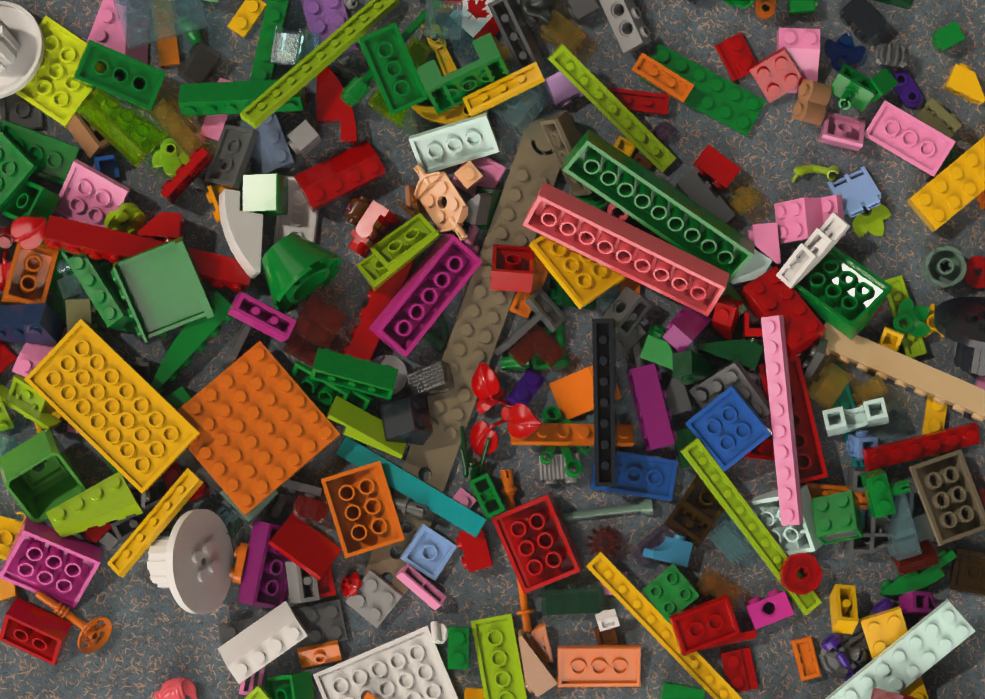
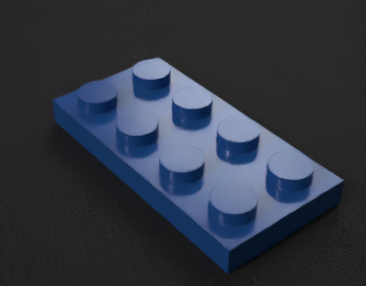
(642, 476)

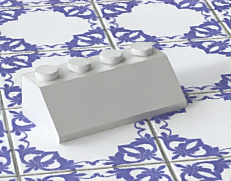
(262, 642)

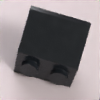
(406, 420)

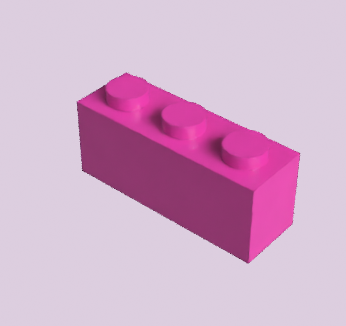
(262, 317)

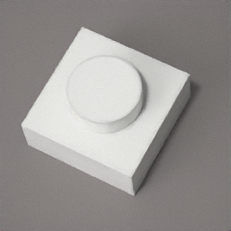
(607, 619)

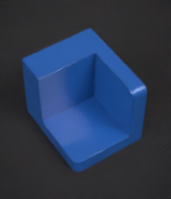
(108, 165)

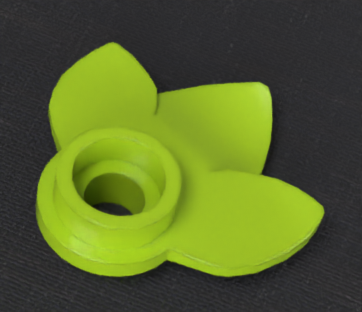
(169, 160)
(871, 222)

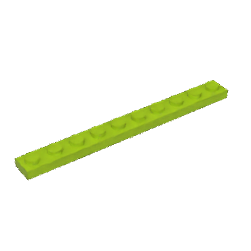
(316, 61)
(744, 518)

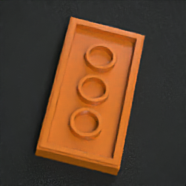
(599, 665)

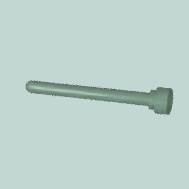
(644, 507)

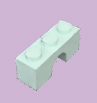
(868, 415)

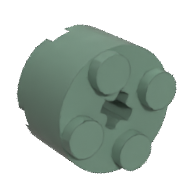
(954, 263)

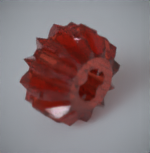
(310, 509)
(601, 535)

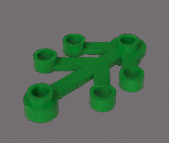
(570, 462)

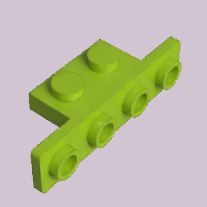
(28, 403)

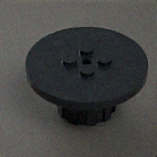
(964, 323)

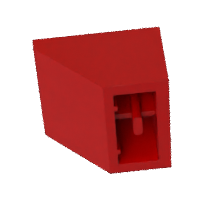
(164, 227)

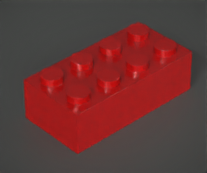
(772, 297)

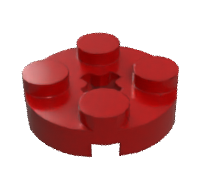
(789, 573)

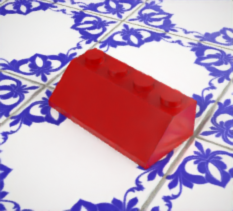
(340, 175)

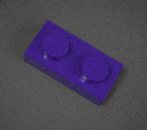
(526, 388)

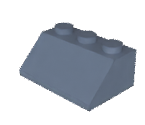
(271, 149)

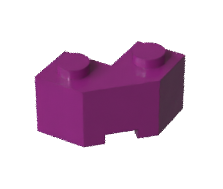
(917, 604)

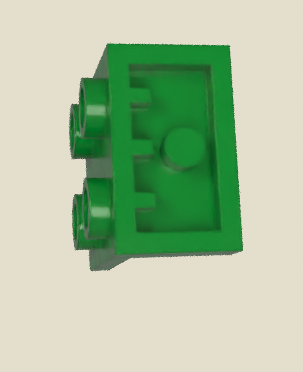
(671, 592)

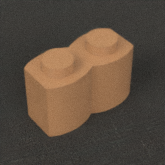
(812, 102)

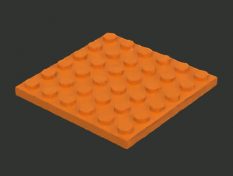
(255, 428)

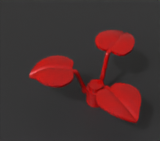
(25, 229)
(520, 417)

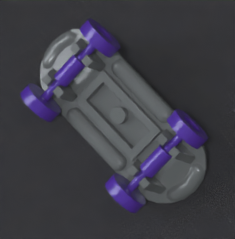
(836, 648)

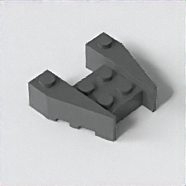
(877, 529)

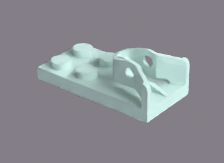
(455, 143)

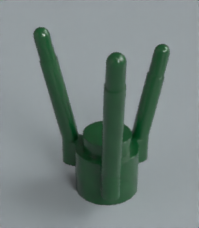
(471, 467)

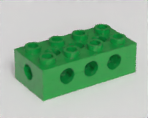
(131, 69)

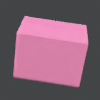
(842, 131)

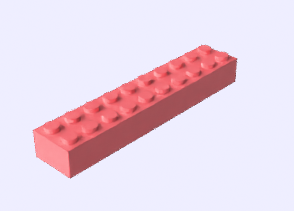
(626, 249)

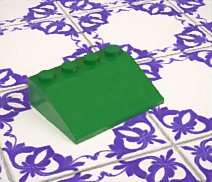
(843, 292)

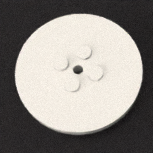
(19, 48)
(194, 561)

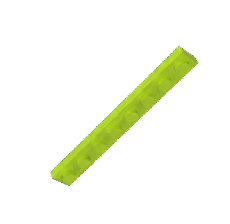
(611, 108)

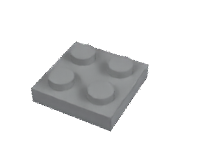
(374, 599)

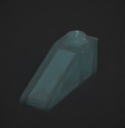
(902, 532)

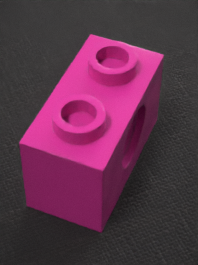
(781, 609)

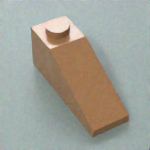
(537, 672)

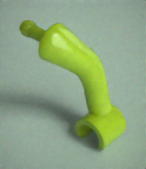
(812, 168)

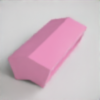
(418, 588)

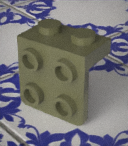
(938, 118)

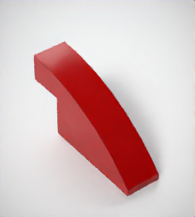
(332, 108)

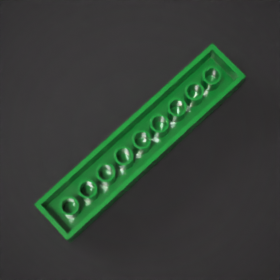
(657, 204)

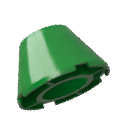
(297, 269)

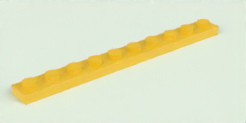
(659, 627)

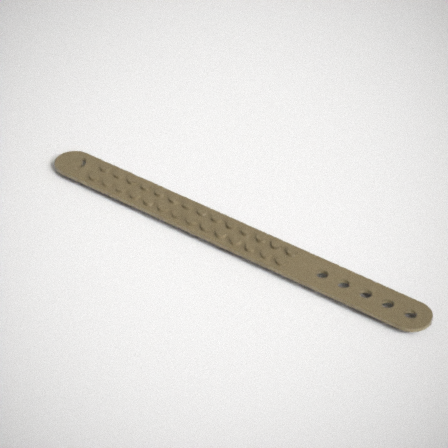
(473, 335)

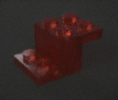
(314, 329)

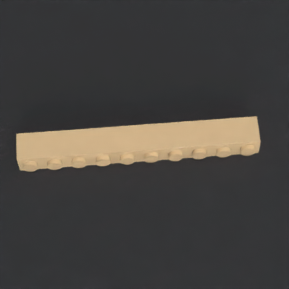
(907, 372)

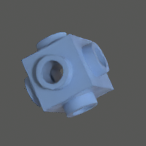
(858, 442)

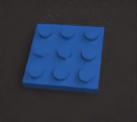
(728, 428)

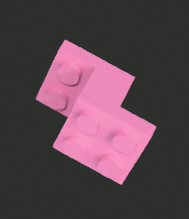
(801, 216)

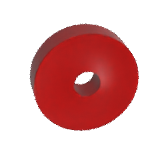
(970, 277)

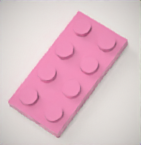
(909, 138)

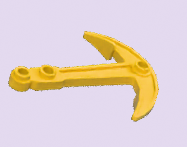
(447, 65)

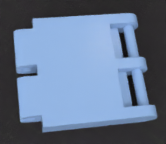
(856, 192)

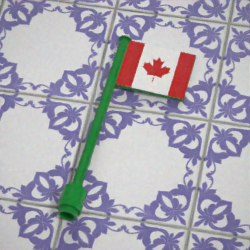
(476, 22)

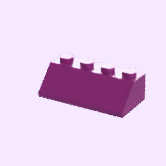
(650, 407)
(264, 572)

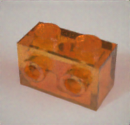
(717, 586)

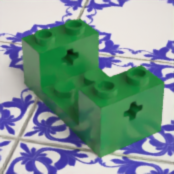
(449, 90)

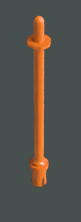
(508, 490)

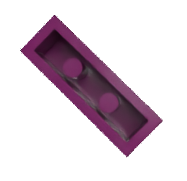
(685, 328)

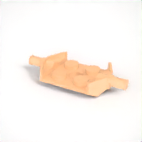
(430, 192)

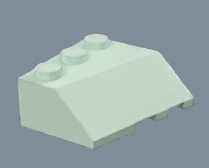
(790, 538)

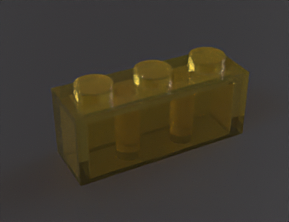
(179, 127)

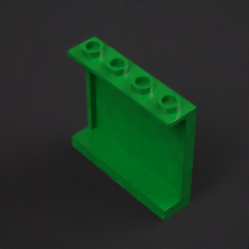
(162, 288)

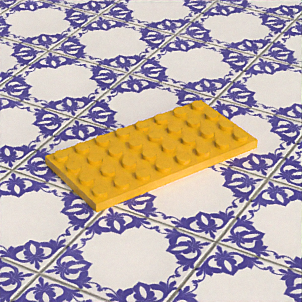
(112, 406)

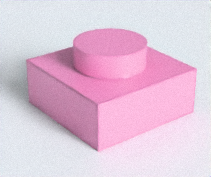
(464, 498)

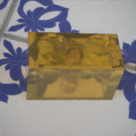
(562, 31)
(829, 386)

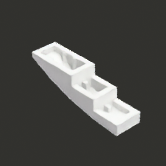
(813, 250)

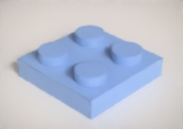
(428, 552)

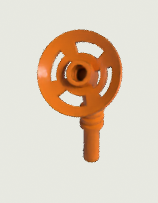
(87, 629)

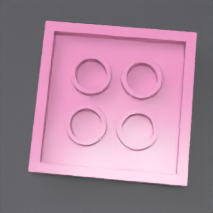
(89, 195)

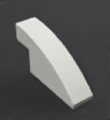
(242, 232)

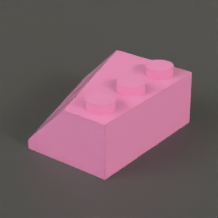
(109, 33)

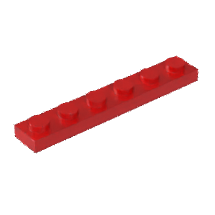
(921, 446)

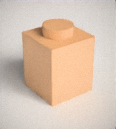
(468, 176)

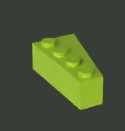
(95, 507)

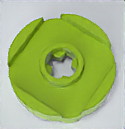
(129, 211)

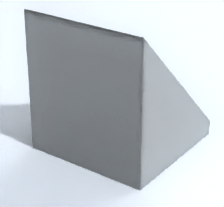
(109, 540)

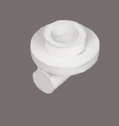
(439, 632)

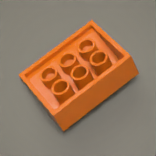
(362, 509)

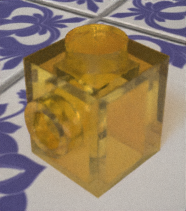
(745, 200)

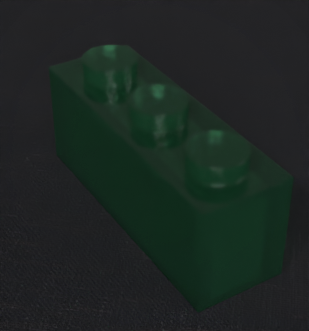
(572, 599)

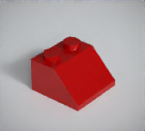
(512, 268)

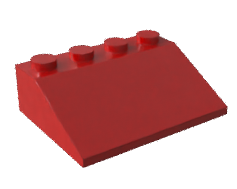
(538, 542)

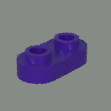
(907, 87)

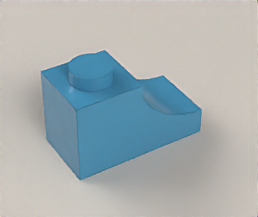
(672, 550)

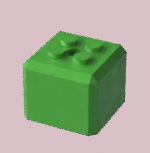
(41, 487)

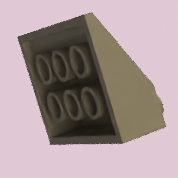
(949, 497)

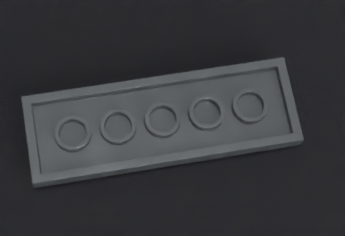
(321, 620)

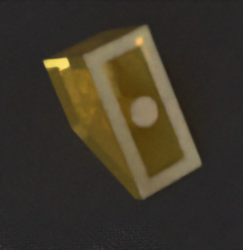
(869, 389)

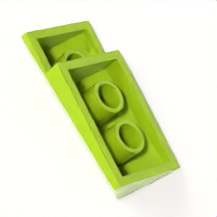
(397, 250)
(363, 427)

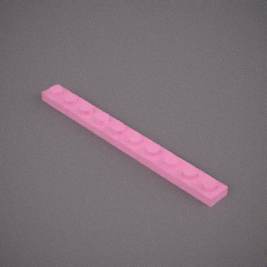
(782, 420)

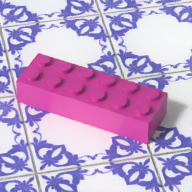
(425, 294)

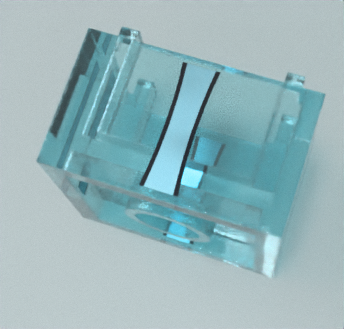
(519, 110)

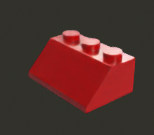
(35, 631)

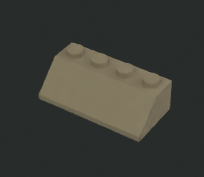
(562, 138)

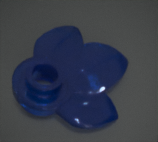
(844, 50)

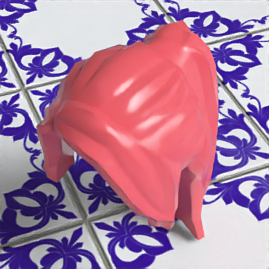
(177, 689)

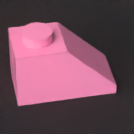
(766, 240)

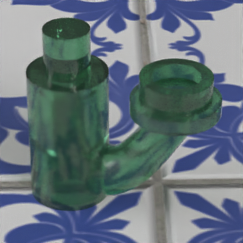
(435, 340)

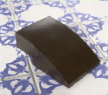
(695, 513)

